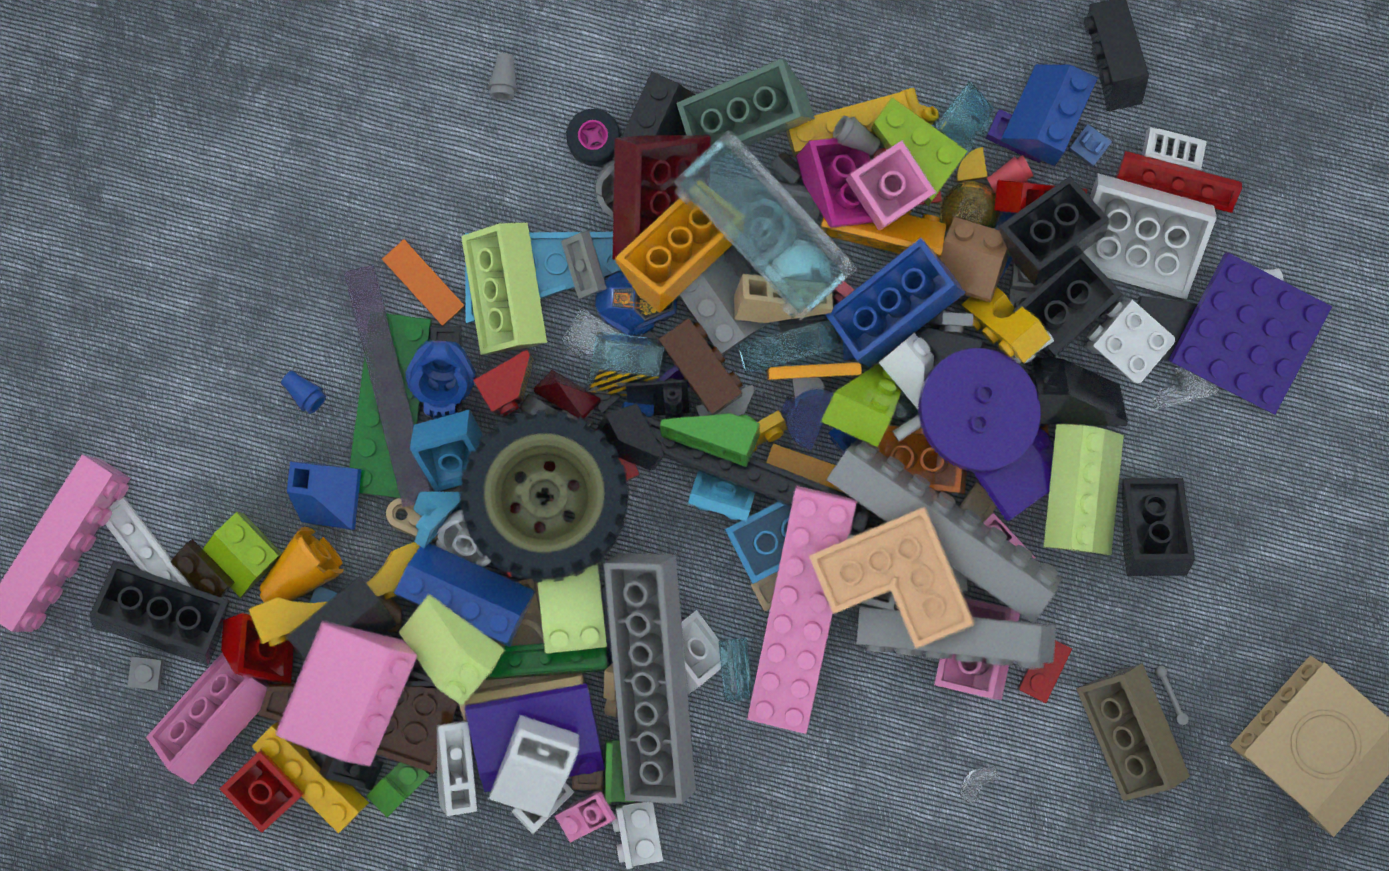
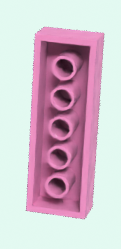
(59, 542)

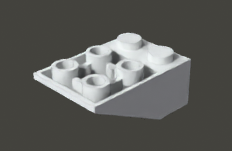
(535, 766)

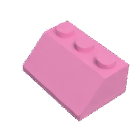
(977, 677)

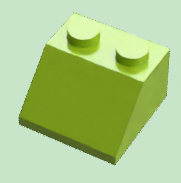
(242, 552)

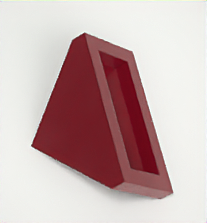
(566, 394)

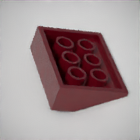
(646, 178)

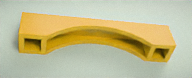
(282, 616)

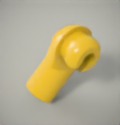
(928, 114)

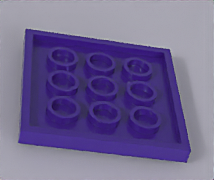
(1250, 333)

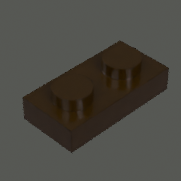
(201, 570)

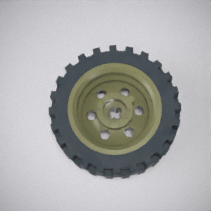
(525, 447)

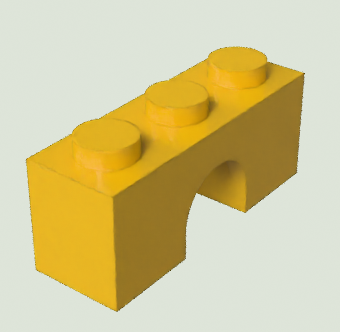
(1015, 332)

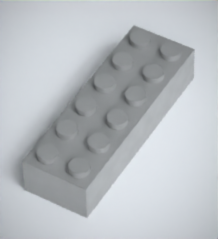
(993, 639)

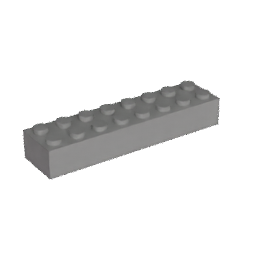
(969, 545)
(650, 677)

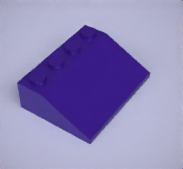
(1022, 481)
(567, 708)

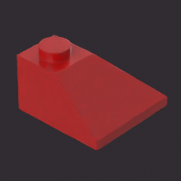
(251, 657)

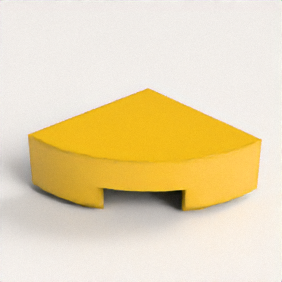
(972, 166)

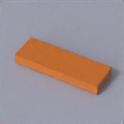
(423, 282)

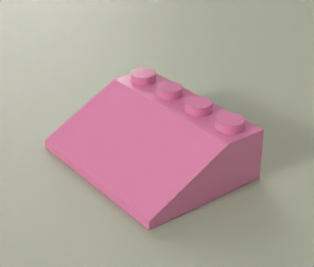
(347, 693)

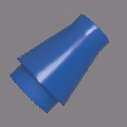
(305, 393)

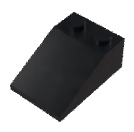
(1076, 395)
(1156, 527)

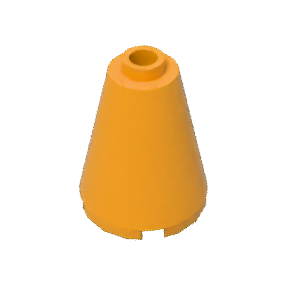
(301, 567)

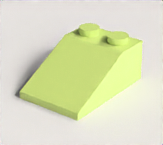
(572, 612)
(450, 649)

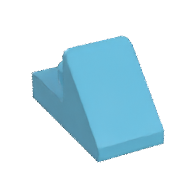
(434, 509)

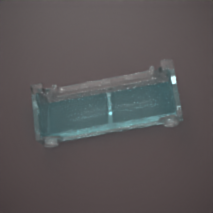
(765, 224)

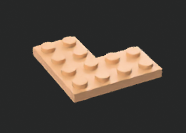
(903, 559)

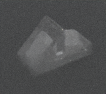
(1191, 388)

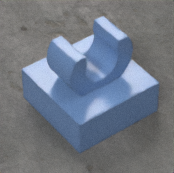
(1089, 145)

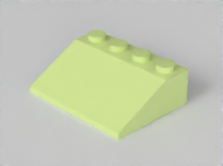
(1083, 489)

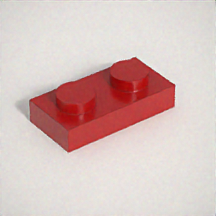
(1041, 681)

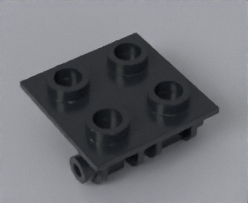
(667, 396)

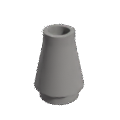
(503, 78)
(854, 135)

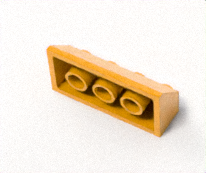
(895, 236)
(671, 253)

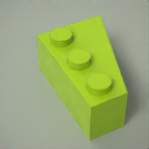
(928, 146)
(864, 405)

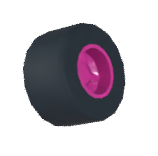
(586, 130)

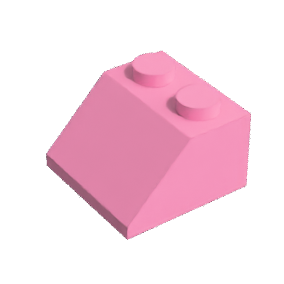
(890, 185)

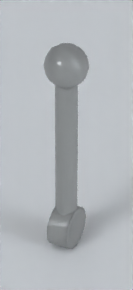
(1181, 718)

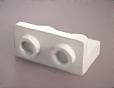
(638, 834)

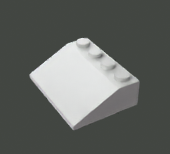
(1151, 236)

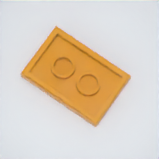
(821, 370)

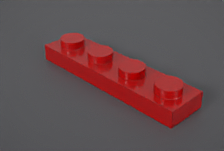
(1180, 181)

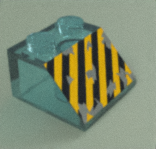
(623, 360)

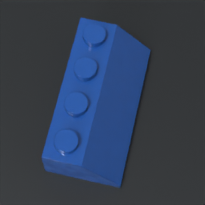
(895, 303)
(471, 591)

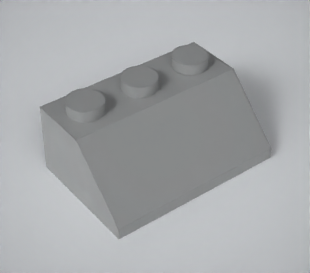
(712, 305)

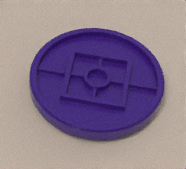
(979, 410)

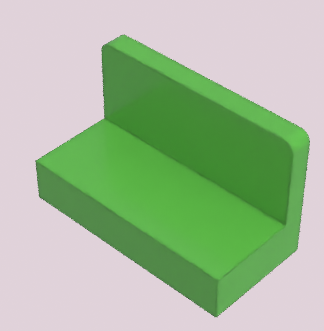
(613, 772)

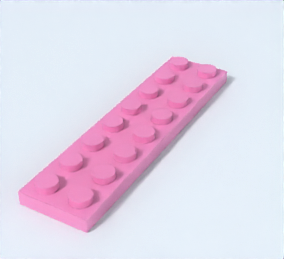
(799, 613)

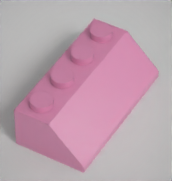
(206, 720)

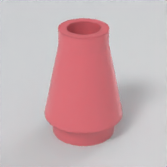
(1014, 170)

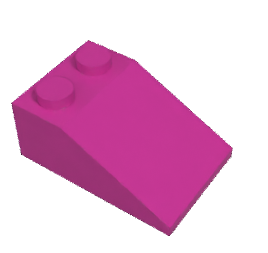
(824, 173)

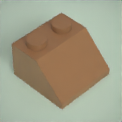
(975, 257)

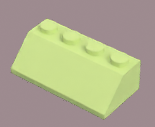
(504, 288)

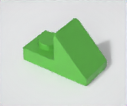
(396, 787)

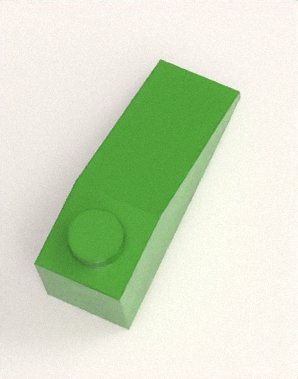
(720, 435)

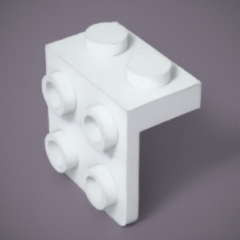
(1130, 340)

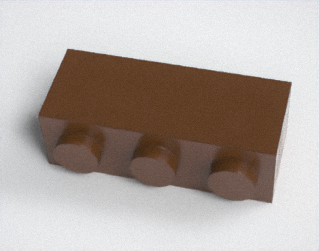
(701, 366)

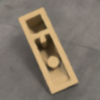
(760, 303)

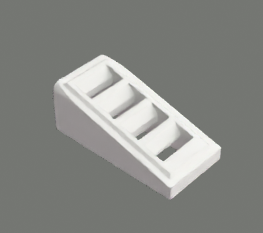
(1153, 134)

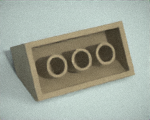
(1133, 733)

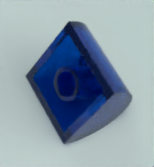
(805, 415)

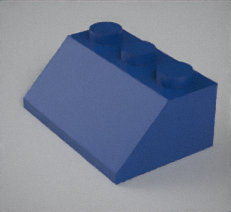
(1049, 111)

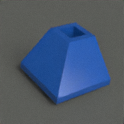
(324, 493)

